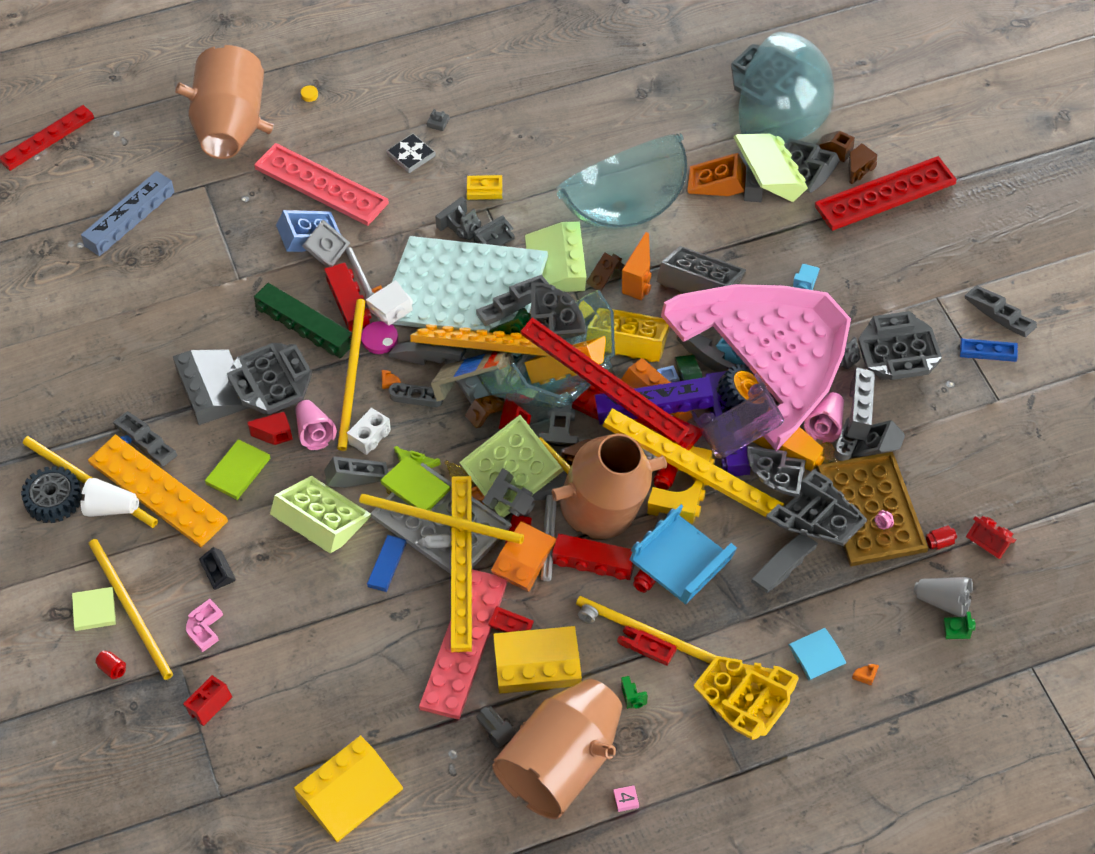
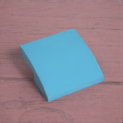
(817, 653)

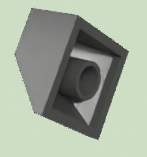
(880, 439)

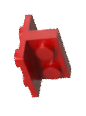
(989, 536)

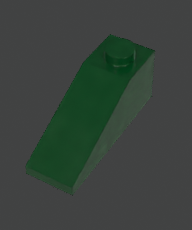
(688, 367)

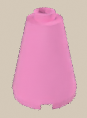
(826, 419)
(314, 426)

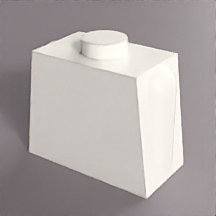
(390, 303)

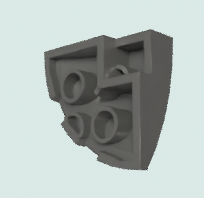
(812, 162)
(556, 310)
(777, 470)

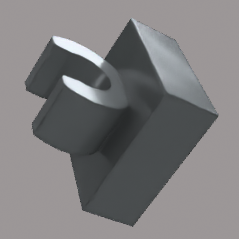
(438, 120)

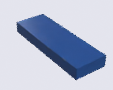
(988, 350)
(386, 563)

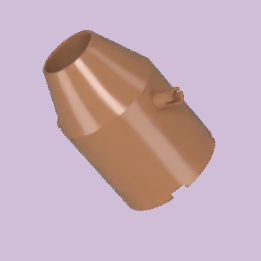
(225, 100)
(606, 485)
(560, 747)

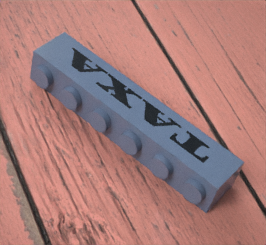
(127, 213)

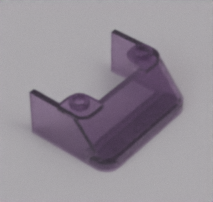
(742, 423)

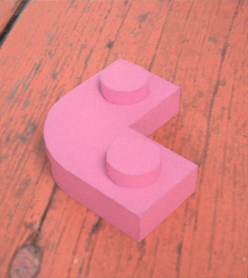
(198, 625)

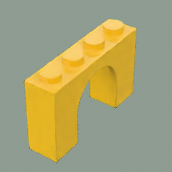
(664, 500)

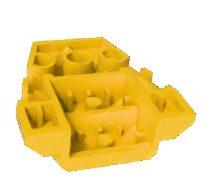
(746, 694)

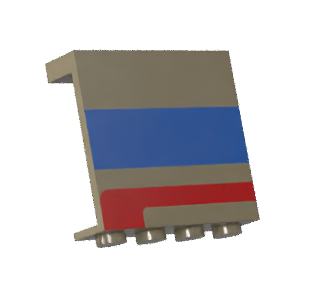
(466, 368)

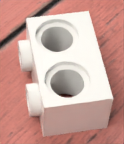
(372, 427)

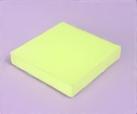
(94, 608)

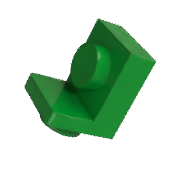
(959, 626)
(630, 694)

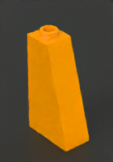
(799, 446)

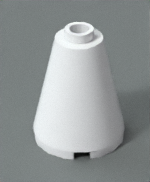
(106, 499)

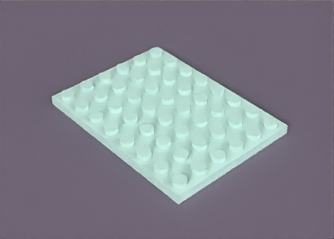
(458, 277)

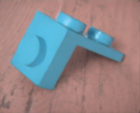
(806, 277)

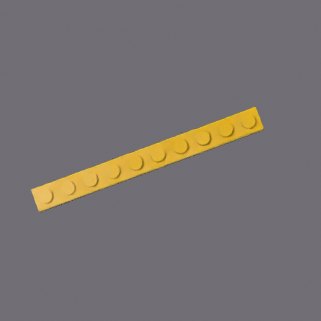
(691, 463)
(461, 567)

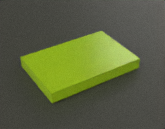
(237, 469)
(415, 484)

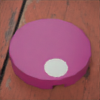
(379, 337)

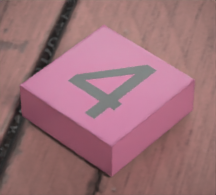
(626, 798)

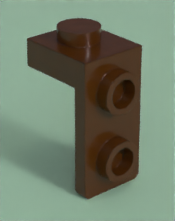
(604, 270)
(482, 408)

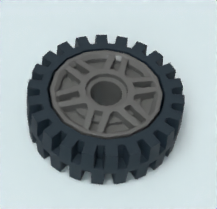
(64, 498)

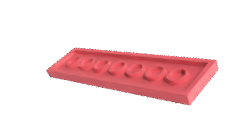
(321, 184)
(455, 671)

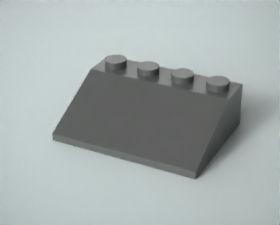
(694, 271)
(207, 383)

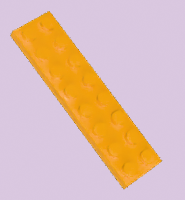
(476, 339)
(158, 490)

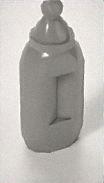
(435, 541)

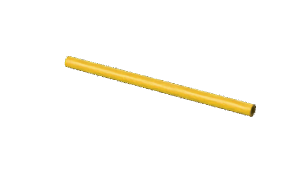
(351, 375)
(80, 475)
(442, 518)
(131, 609)
(627, 621)

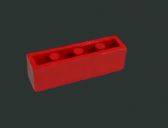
(345, 293)
(593, 557)

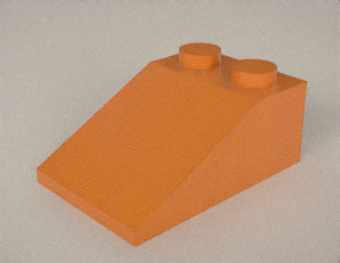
(718, 177)
(636, 272)
(523, 562)

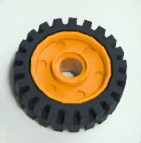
(736, 384)

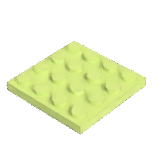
(517, 451)

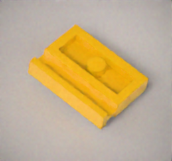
(484, 187)

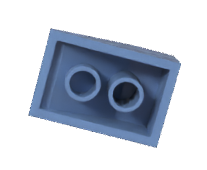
(298, 225)

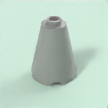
(946, 593)

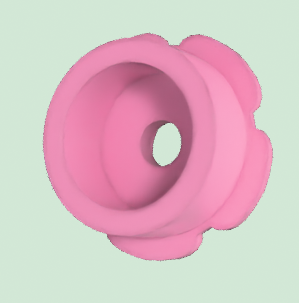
(884, 520)

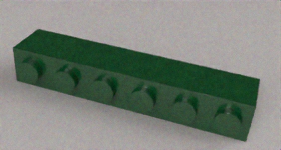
(303, 320)

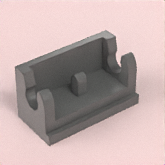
(494, 233)

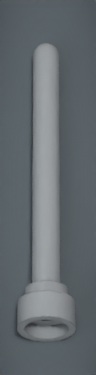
(358, 270)

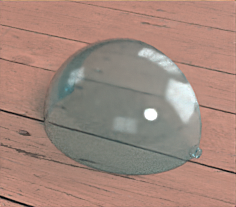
(786, 88)
(628, 185)

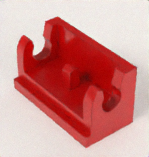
(207, 700)

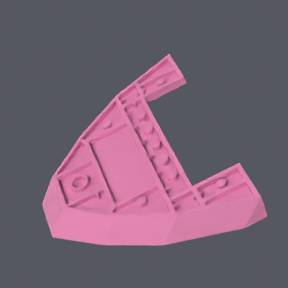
(779, 332)

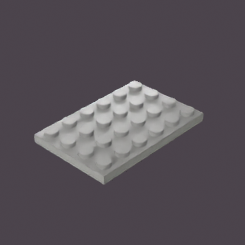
(414, 528)

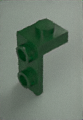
(515, 325)

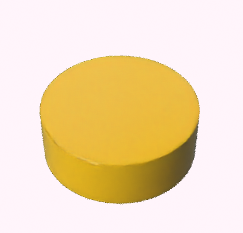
(309, 93)

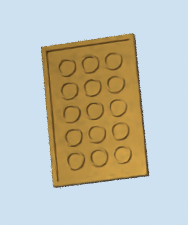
(872, 486)

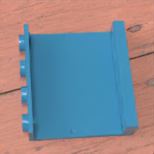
(680, 556)

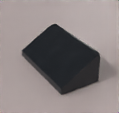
(217, 568)

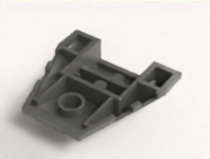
(819, 512)

